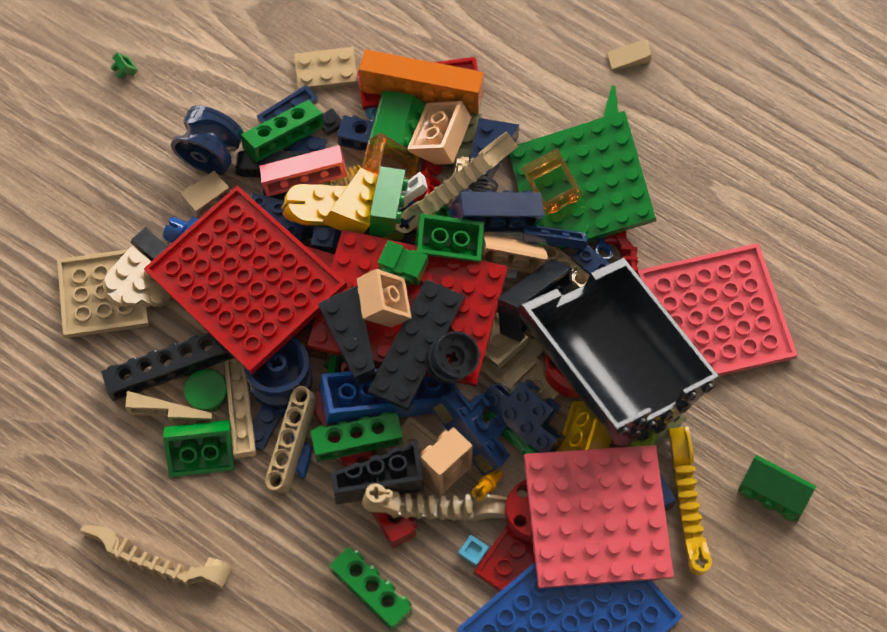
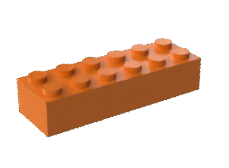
(421, 78)

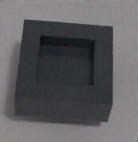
(331, 122)

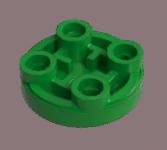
(205, 390)

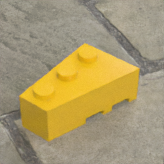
(355, 204)

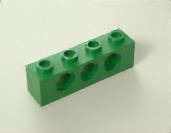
(282, 131)
(367, 442)
(390, 617)

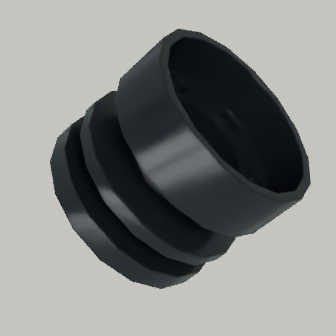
(462, 353)

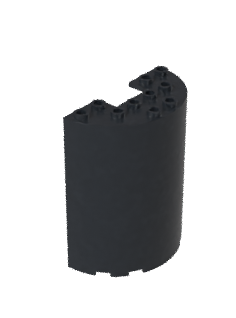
(620, 352)

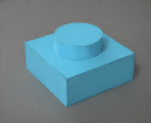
(473, 550)

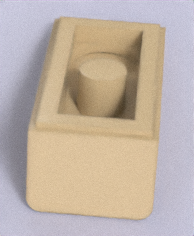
(630, 55)

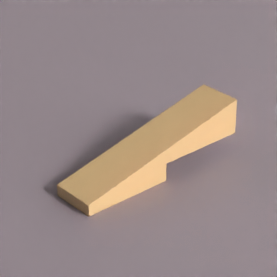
(177, 414)

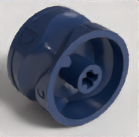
(207, 140)
(281, 375)

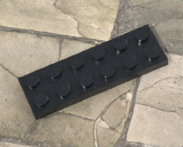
(404, 364)

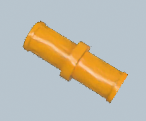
(486, 484)

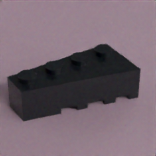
(544, 280)
(349, 332)
(394, 471)

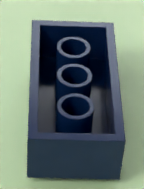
(499, 210)

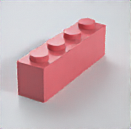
(303, 169)

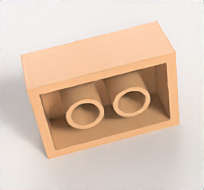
(446, 461)

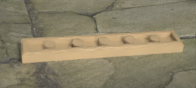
(240, 410)

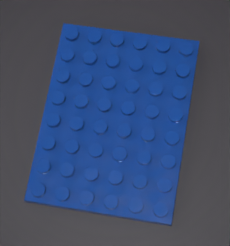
(583, 608)

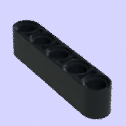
(249, 168)

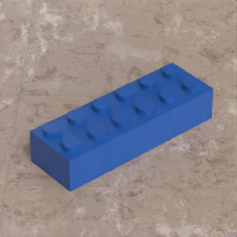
(349, 402)

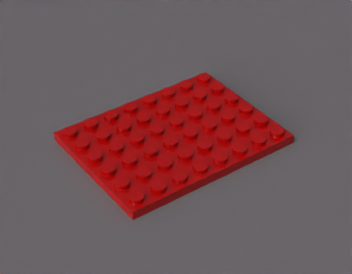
(245, 278)
(477, 281)

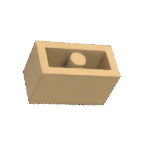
(204, 194)

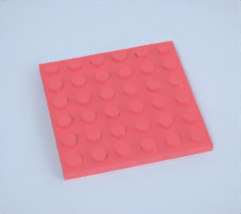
(725, 308)
(597, 516)

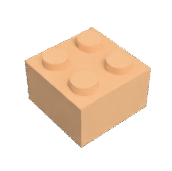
(383, 298)

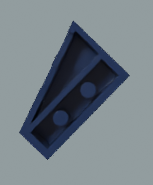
(487, 132)

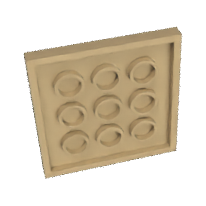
(83, 299)

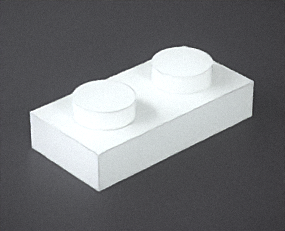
(416, 187)

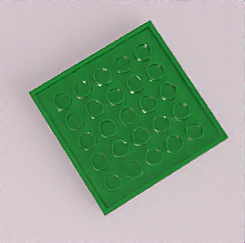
(606, 171)

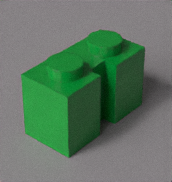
(403, 263)

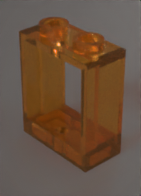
(382, 145)
(545, 165)

